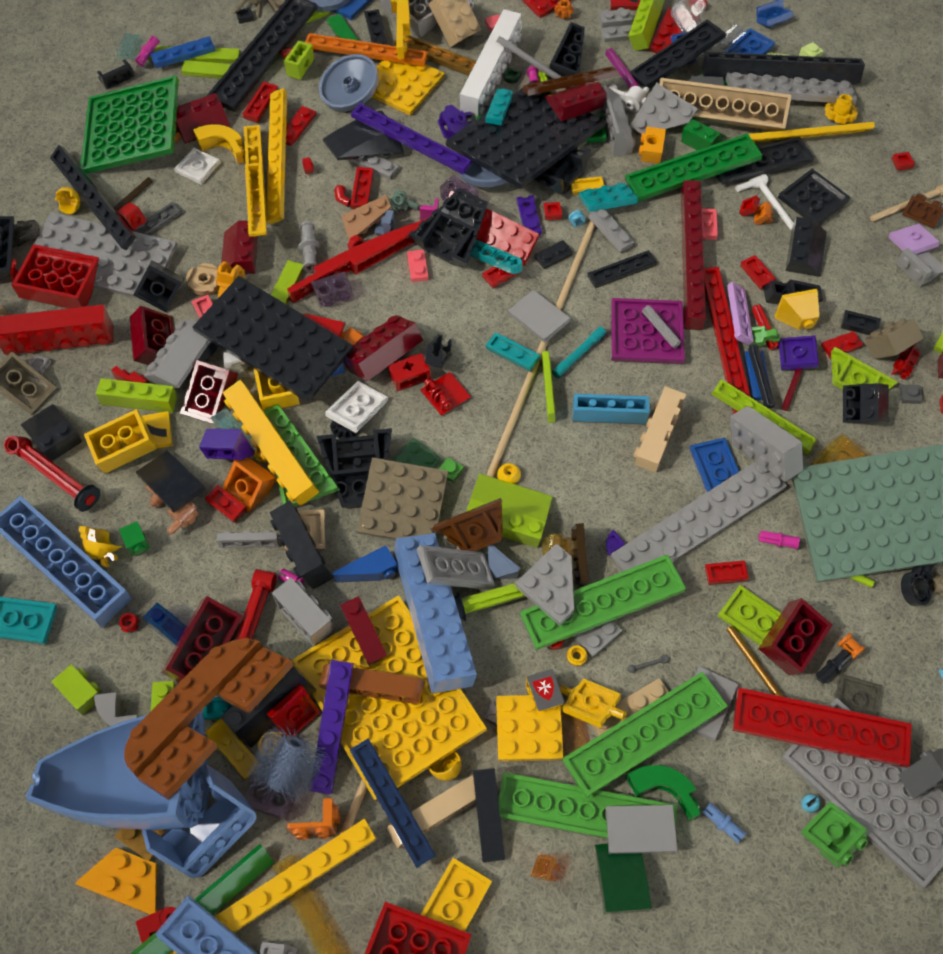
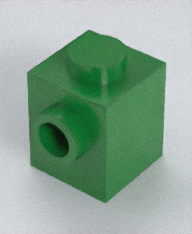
(134, 539)

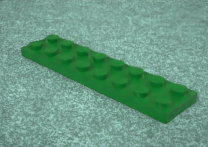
(693, 166)

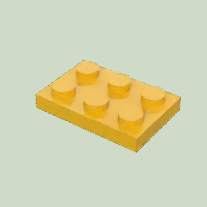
(457, 896)

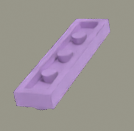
(740, 313)

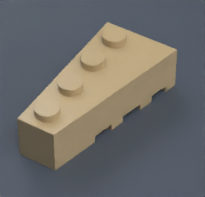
(659, 429)

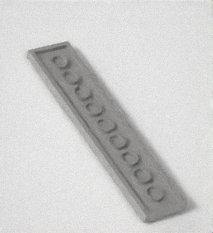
(701, 518)

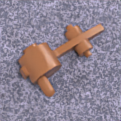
(182, 517)

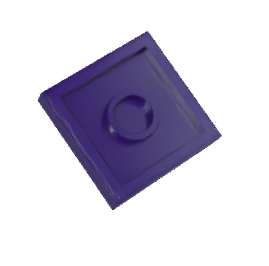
(798, 353)

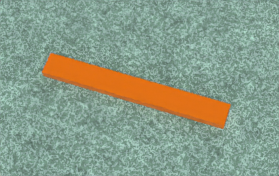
(371, 50)

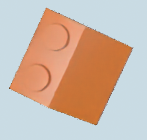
(248, 482)

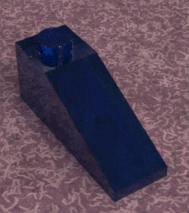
(164, 623)

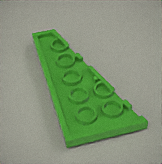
(303, 454)

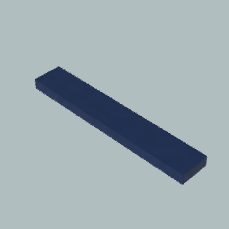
(392, 803)

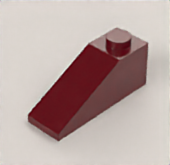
(363, 630)

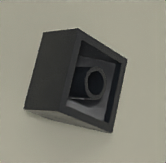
(158, 286)

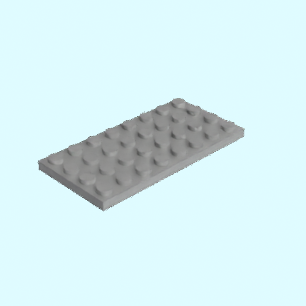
(118, 268)
(874, 796)

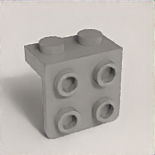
(920, 266)

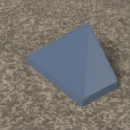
(500, 565)

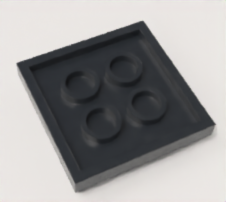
(813, 196)

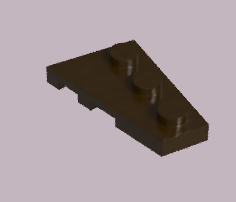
(579, 554)

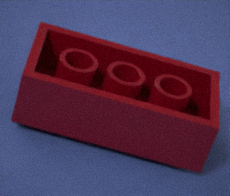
(382, 347)
(208, 628)

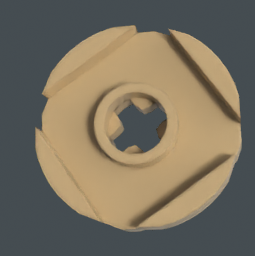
(202, 287)

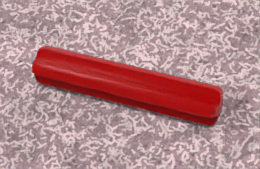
(762, 320)

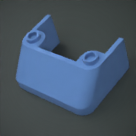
(202, 845)

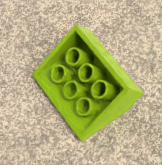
(522, 508)

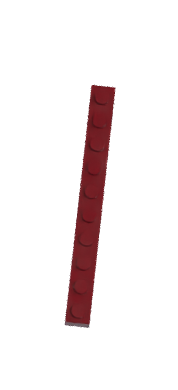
(692, 256)

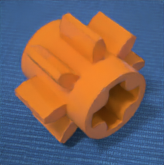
(564, 9)

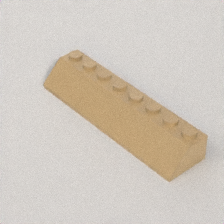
(733, 104)

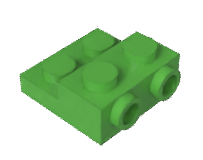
(836, 835)

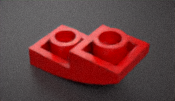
(125, 376)

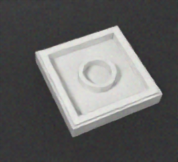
(197, 166)

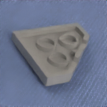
(663, 111)
(550, 584)

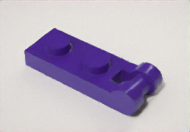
(528, 214)

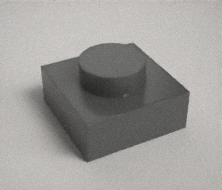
(910, 394)

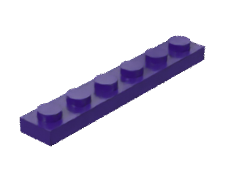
(332, 725)

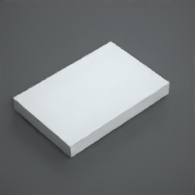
(356, 406)

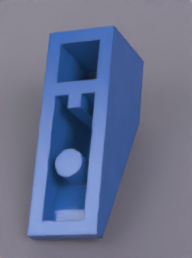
(371, 567)

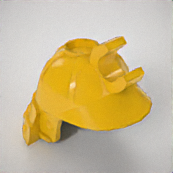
(98, 545)

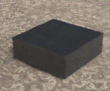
(244, 15)

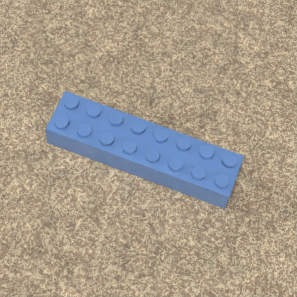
(62, 562)
(434, 620)

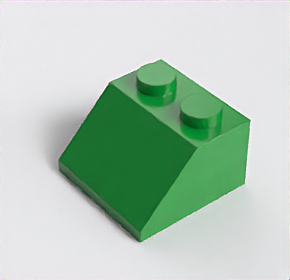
(700, 135)

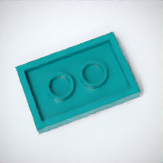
(607, 197)
(26, 620)

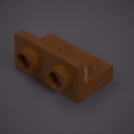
(923, 210)

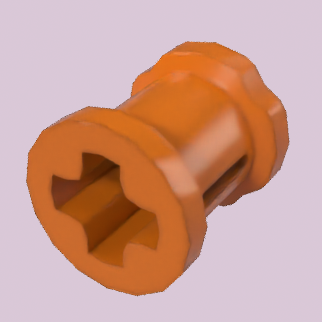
(851, 645)

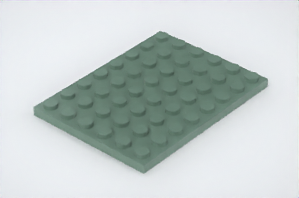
(873, 512)

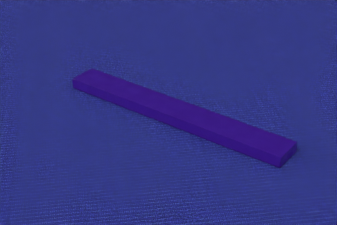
(411, 138)

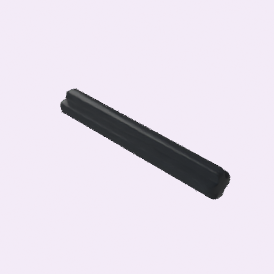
(761, 376)

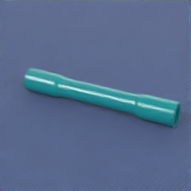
(592, 339)

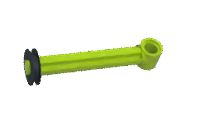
(486, 599)

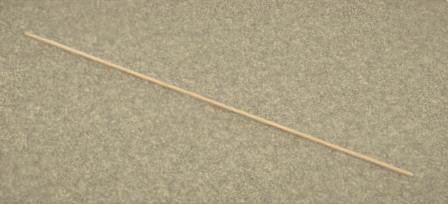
(499, 452)

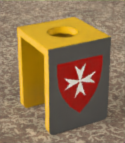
(544, 690)

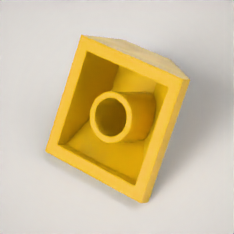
(799, 309)

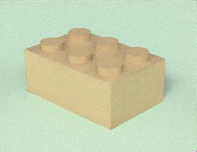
(455, 19)

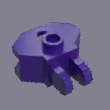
(454, 120)

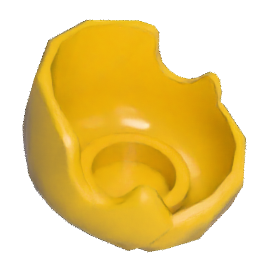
(68, 200)
(447, 768)

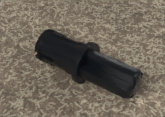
(833, 666)

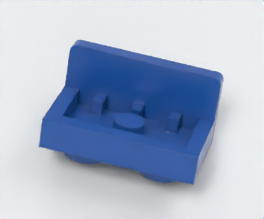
(772, 13)

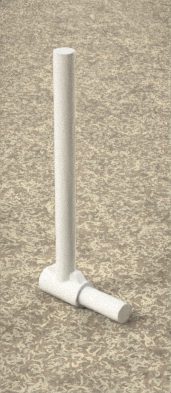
(760, 182)

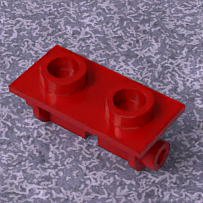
(902, 365)

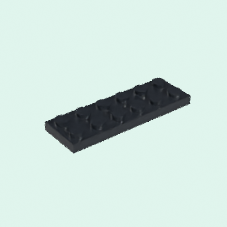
(678, 54)
(775, 158)

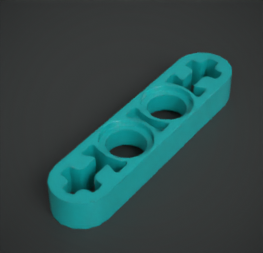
(511, 264)

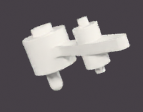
(633, 98)

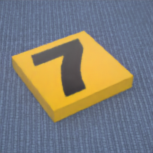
(160, 428)

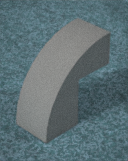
(109, 708)

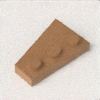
(360, 219)

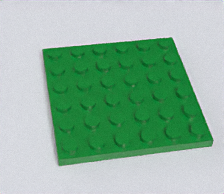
(130, 125)

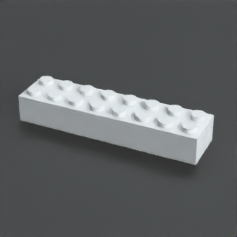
(490, 65)

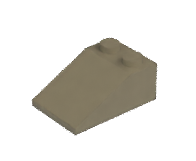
(23, 384)

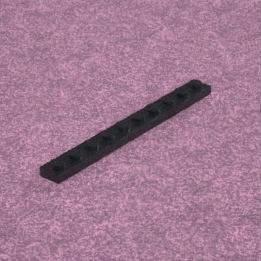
(93, 198)

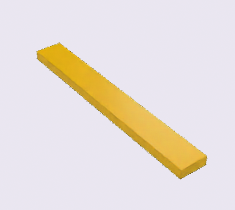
(812, 132)

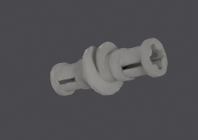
(308, 246)

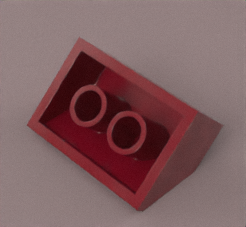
(577, 100)
(200, 113)
(239, 247)
(149, 333)

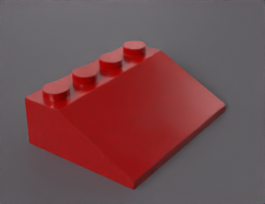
(56, 277)
(411, 933)

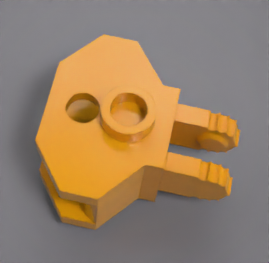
(227, 275)

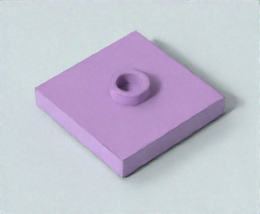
(914, 238)

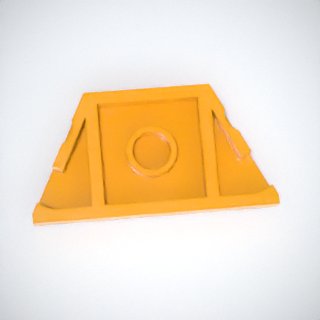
(124, 879)

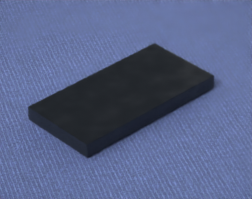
(170, 481)

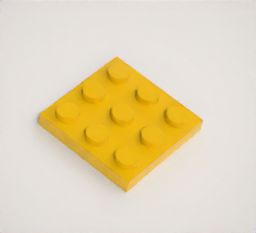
(525, 732)

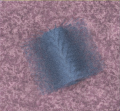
(286, 765)

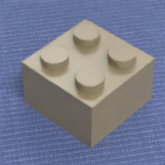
(893, 338)

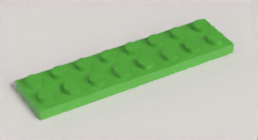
(607, 601)
(644, 734)
(561, 805)

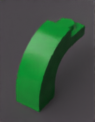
(666, 779)

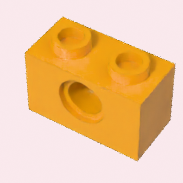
(652, 145)

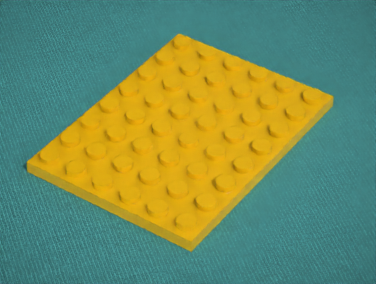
(403, 734)

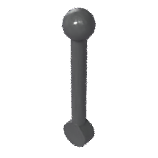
(664, 659)

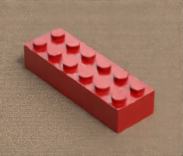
(55, 329)

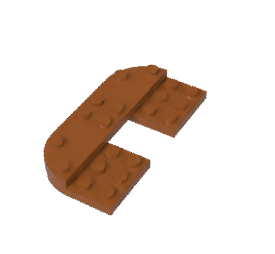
(163, 748)

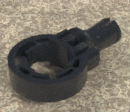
(921, 578)

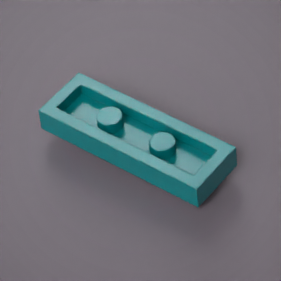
(499, 106)
(512, 351)

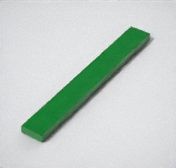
(219, 892)

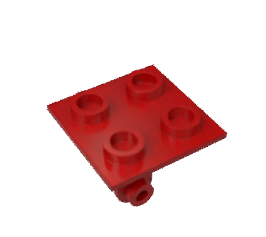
(444, 393)

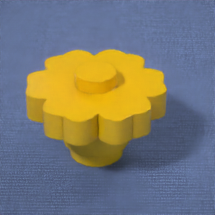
(841, 111)

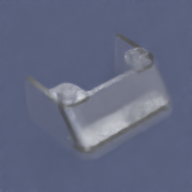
(687, 14)

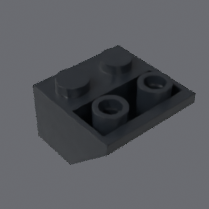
(866, 403)

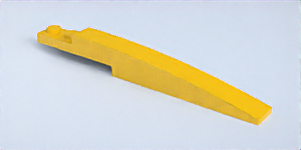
(402, 9)
(255, 181)

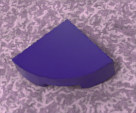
(613, 542)

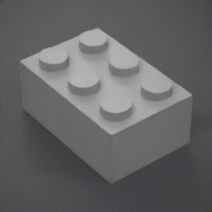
(303, 612)

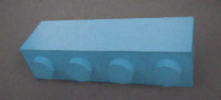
(610, 408)

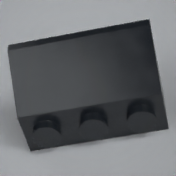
(806, 247)

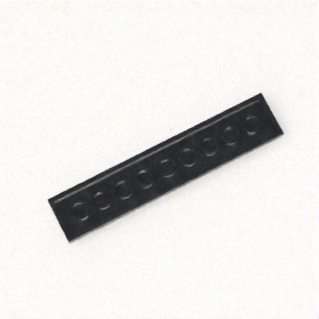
(262, 52)

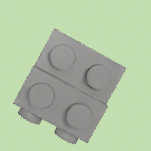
(615, 24)

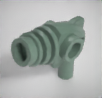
(400, 201)

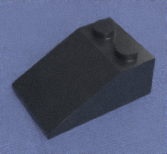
(51, 432)

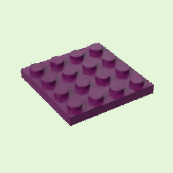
(636, 337)

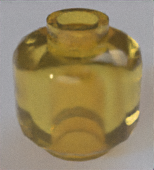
(551, 540)

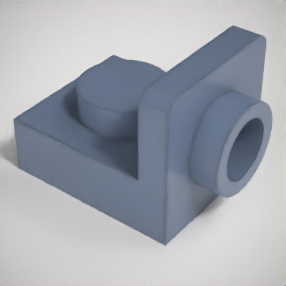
(386, 224)

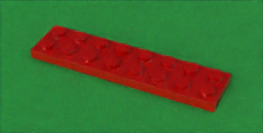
(822, 727)

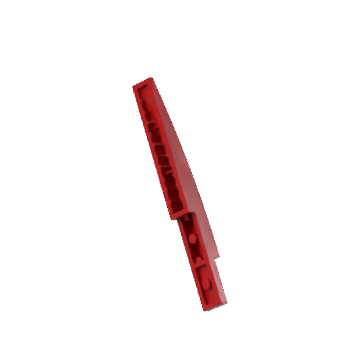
(356, 259)

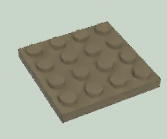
(401, 499)

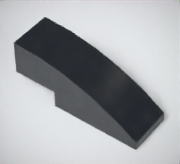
(774, 290)

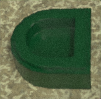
(512, 76)

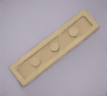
(635, 703)

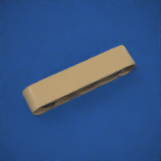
(440, 808)

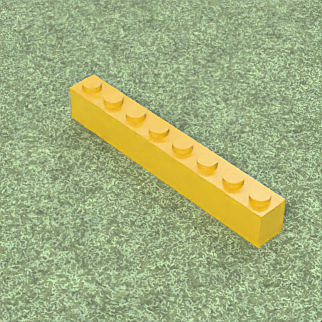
(271, 444)

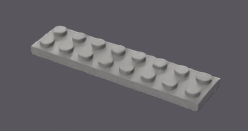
(799, 88)

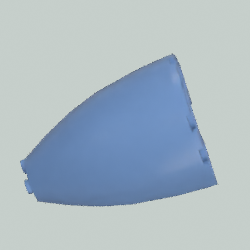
(97, 787)

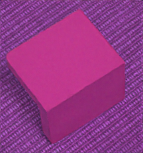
(426, 211)

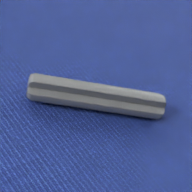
(659, 324)

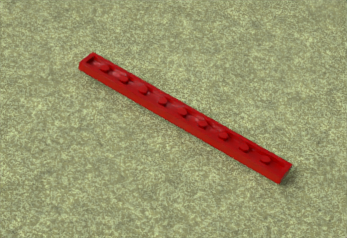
(724, 330)

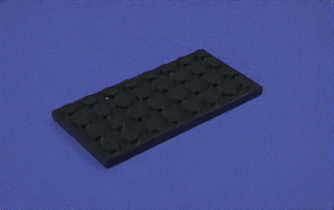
(273, 338)

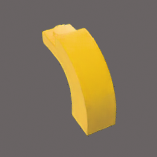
(220, 136)

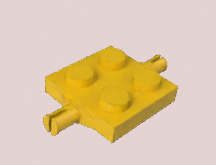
(592, 703)

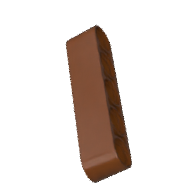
(381, 685)

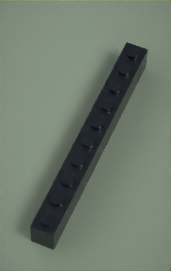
(807, 67)

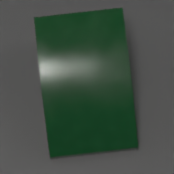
(622, 881)

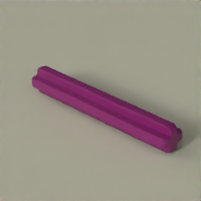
(622, 70)

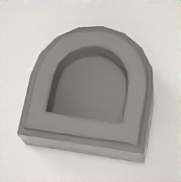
(39, 364)

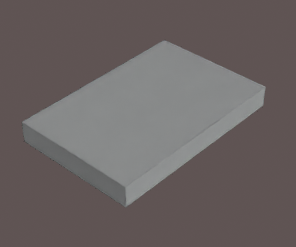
(539, 316)
(726, 690)
(641, 829)

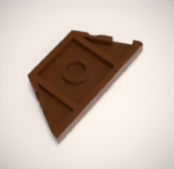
(474, 527)

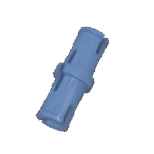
(723, 822)

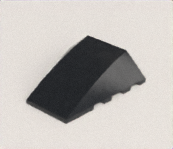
(359, 140)
(565, 171)
(452, 228)
(350, 462)

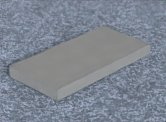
(455, 567)

